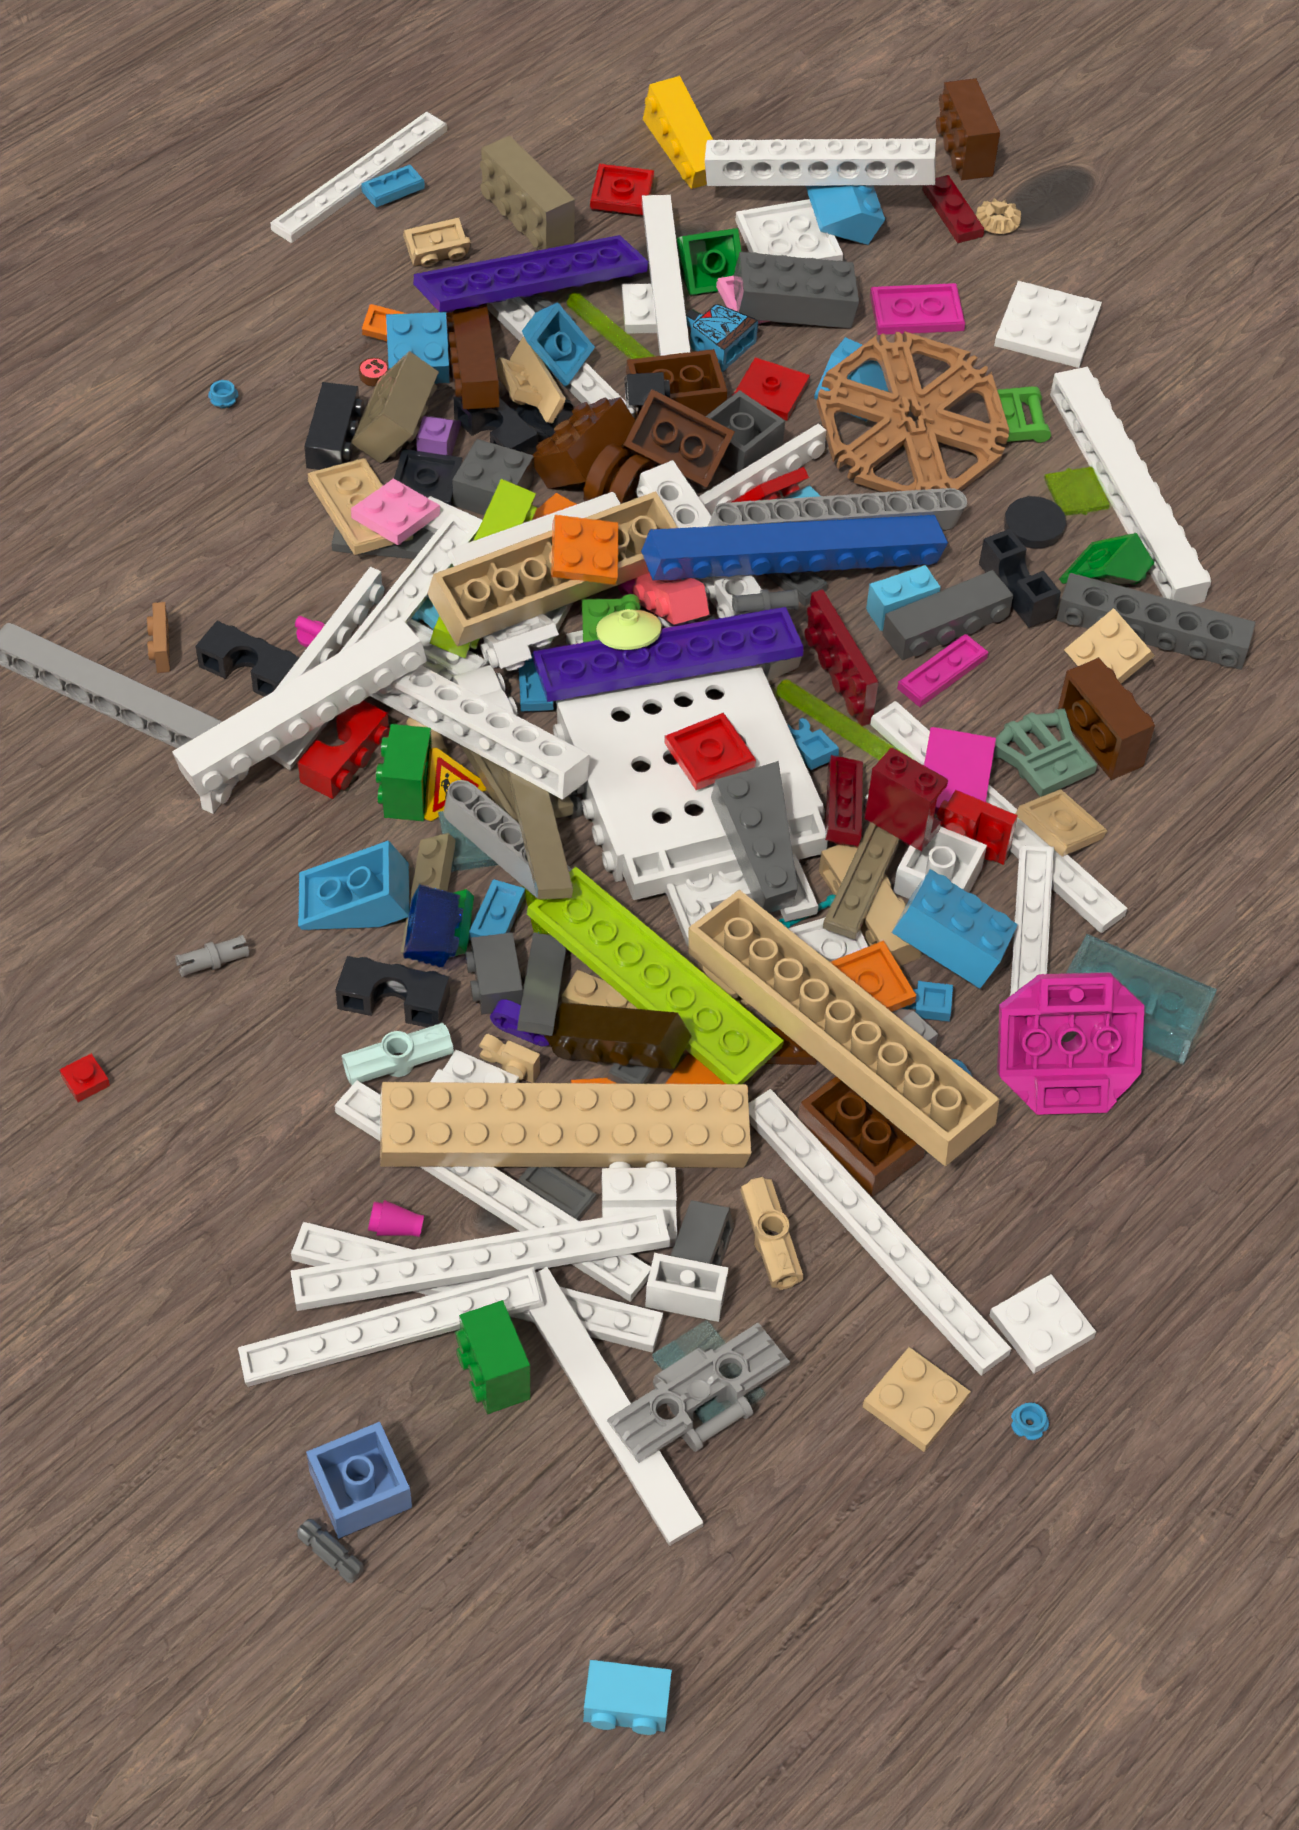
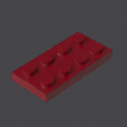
(841, 658)

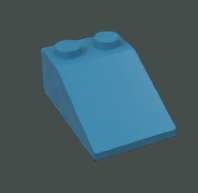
(355, 890)

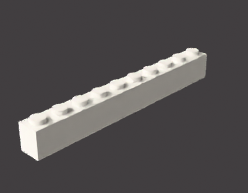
(1129, 485)

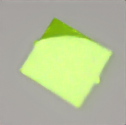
(1077, 491)

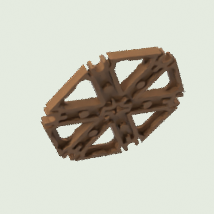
(928, 404)

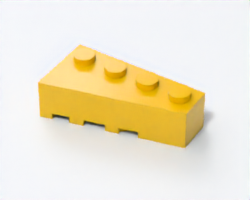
(678, 128)

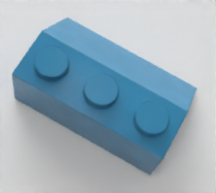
(847, 211)

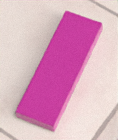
(942, 670)

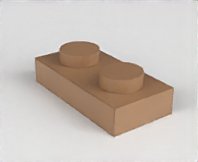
(159, 628)

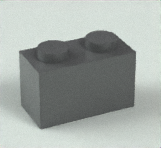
(495, 971)

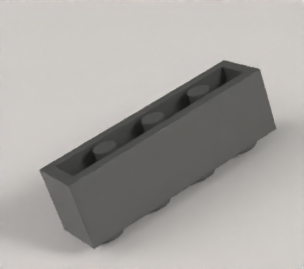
(947, 615)

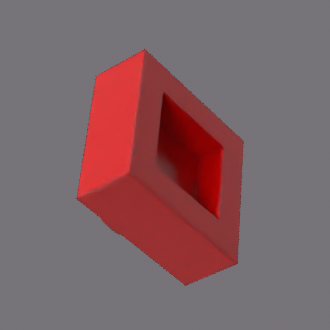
(84, 1077)

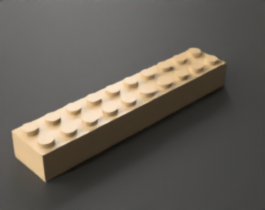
(843, 1027)
(563, 1124)

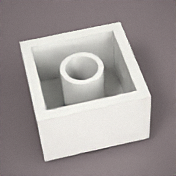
(947, 855)

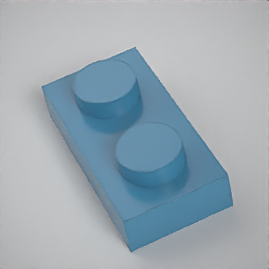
(498, 909)

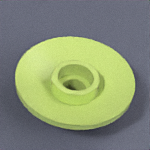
(628, 629)

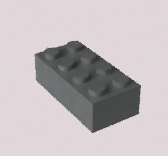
(796, 289)

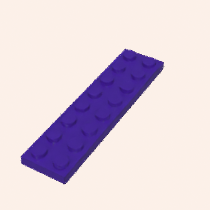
(529, 273)
(676, 654)

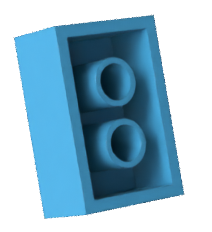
(955, 928)

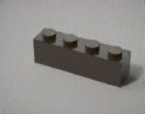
(618, 1035)

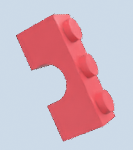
(672, 599)

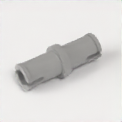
(212, 955)

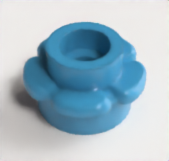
(223, 394)
(1031, 1412)

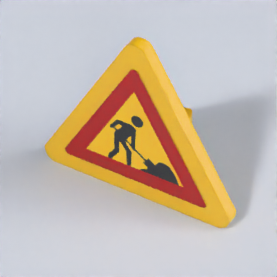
(441, 773)

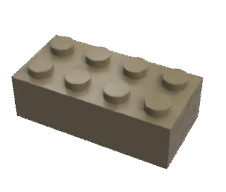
(527, 194)

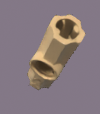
(777, 1250)

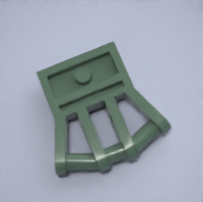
(1050, 767)

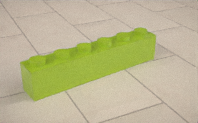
(507, 509)

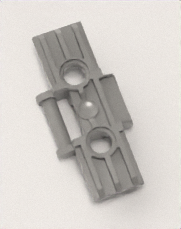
(692, 1384)

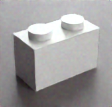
(686, 1287)

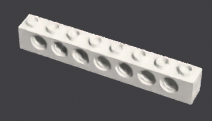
(820, 162)
(688, 509)
(488, 730)

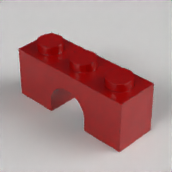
(332, 767)

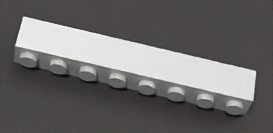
(300, 706)

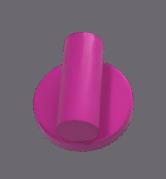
(307, 630)

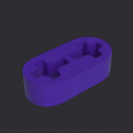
(506, 1017)

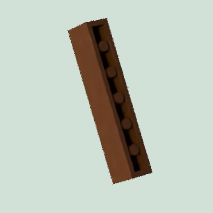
(473, 357)

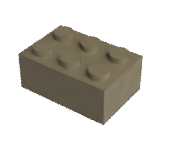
(396, 408)

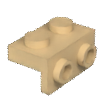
(436, 242)

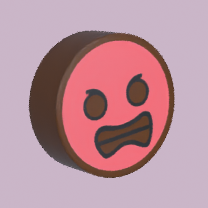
(372, 370)

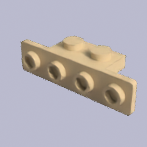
(530, 381)

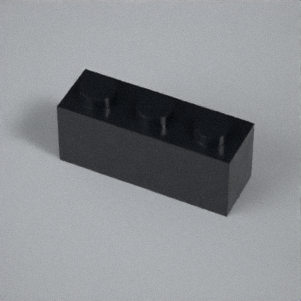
(333, 426)

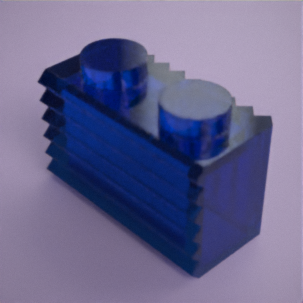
(432, 926)

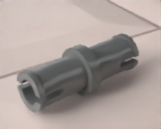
(764, 601)

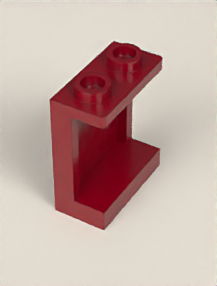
(904, 798)

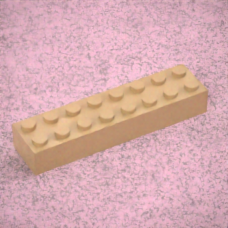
(518, 582)

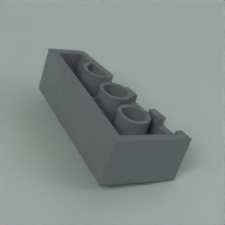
(758, 831)

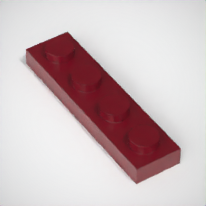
(844, 801)

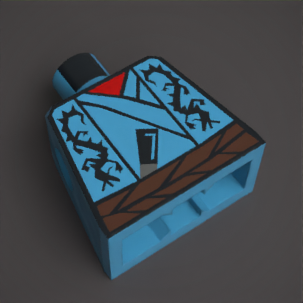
(722, 330)

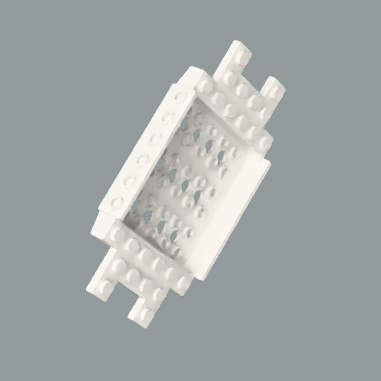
(689, 853)

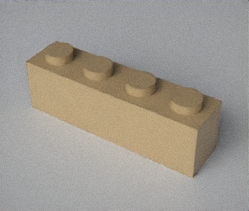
(883, 911)

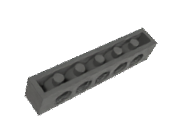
(1159, 620)

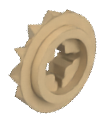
(999, 224)

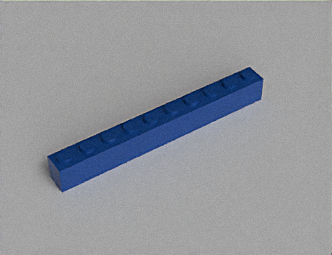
(793, 547)

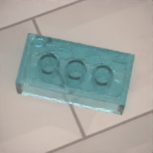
(1172, 1002)

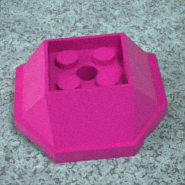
(1079, 1073)

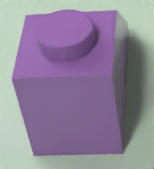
(437, 435)

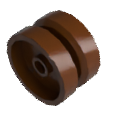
(616, 472)

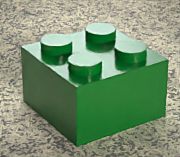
(404, 772)
(493, 1357)

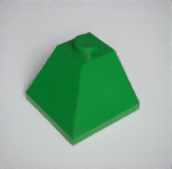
(707, 258)
(1113, 561)

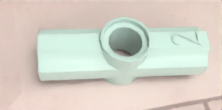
(416, 1049)

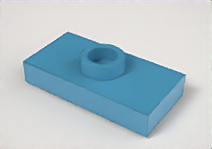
(392, 185)
(531, 691)

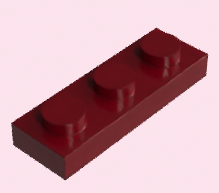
(954, 209)

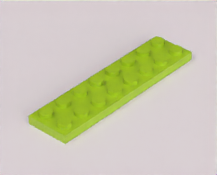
(657, 978)

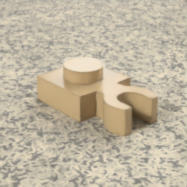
(512, 1056)

